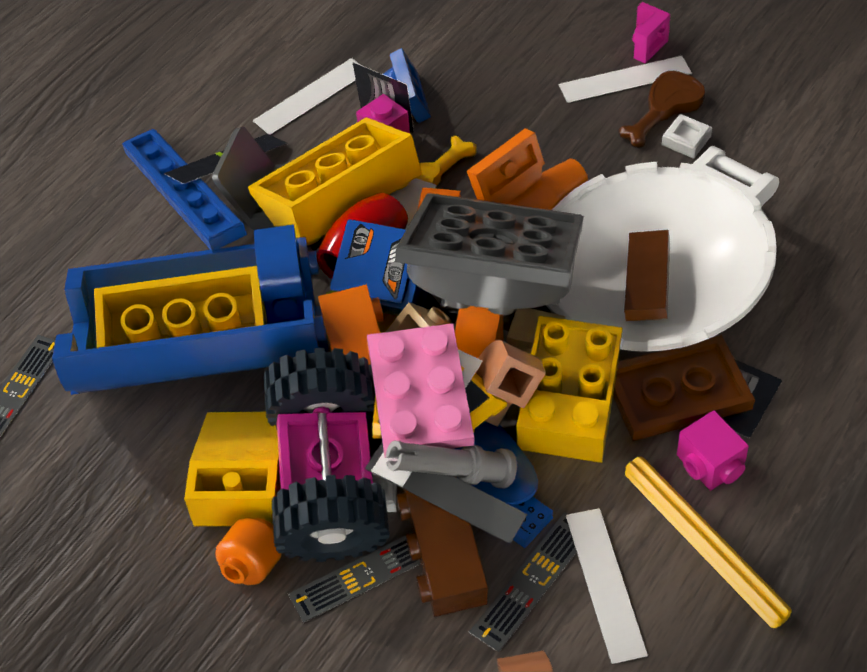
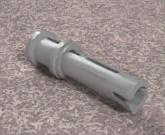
(468, 464)

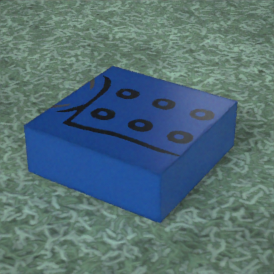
(537, 518)

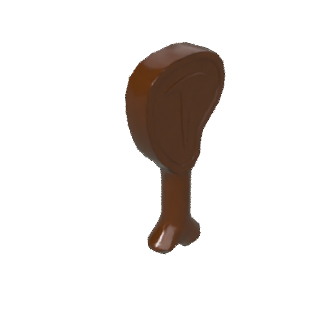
(669, 95)

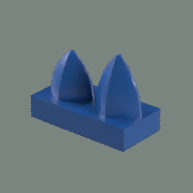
(405, 72)

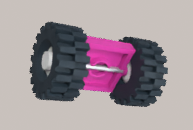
(323, 447)

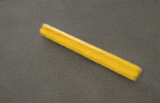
(708, 543)

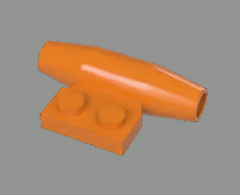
(516, 176)

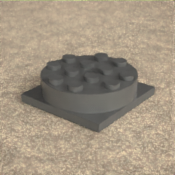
(490, 253)

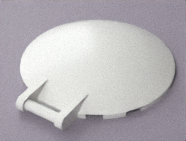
(718, 247)

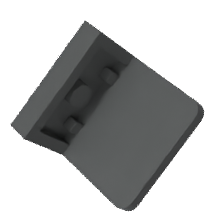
(238, 168)

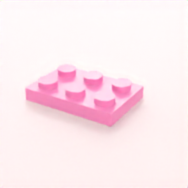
(420, 387)

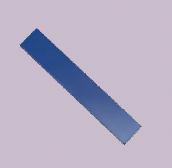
(194, 200)

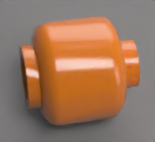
(247, 551)

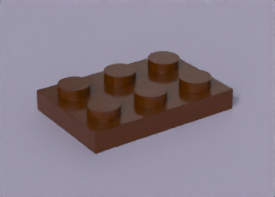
(679, 387)

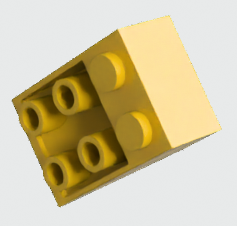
(575, 396)
(233, 469)

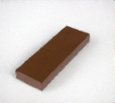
(647, 276)

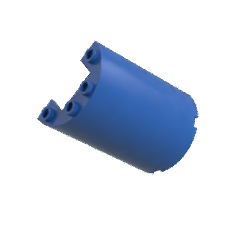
(91, 369)

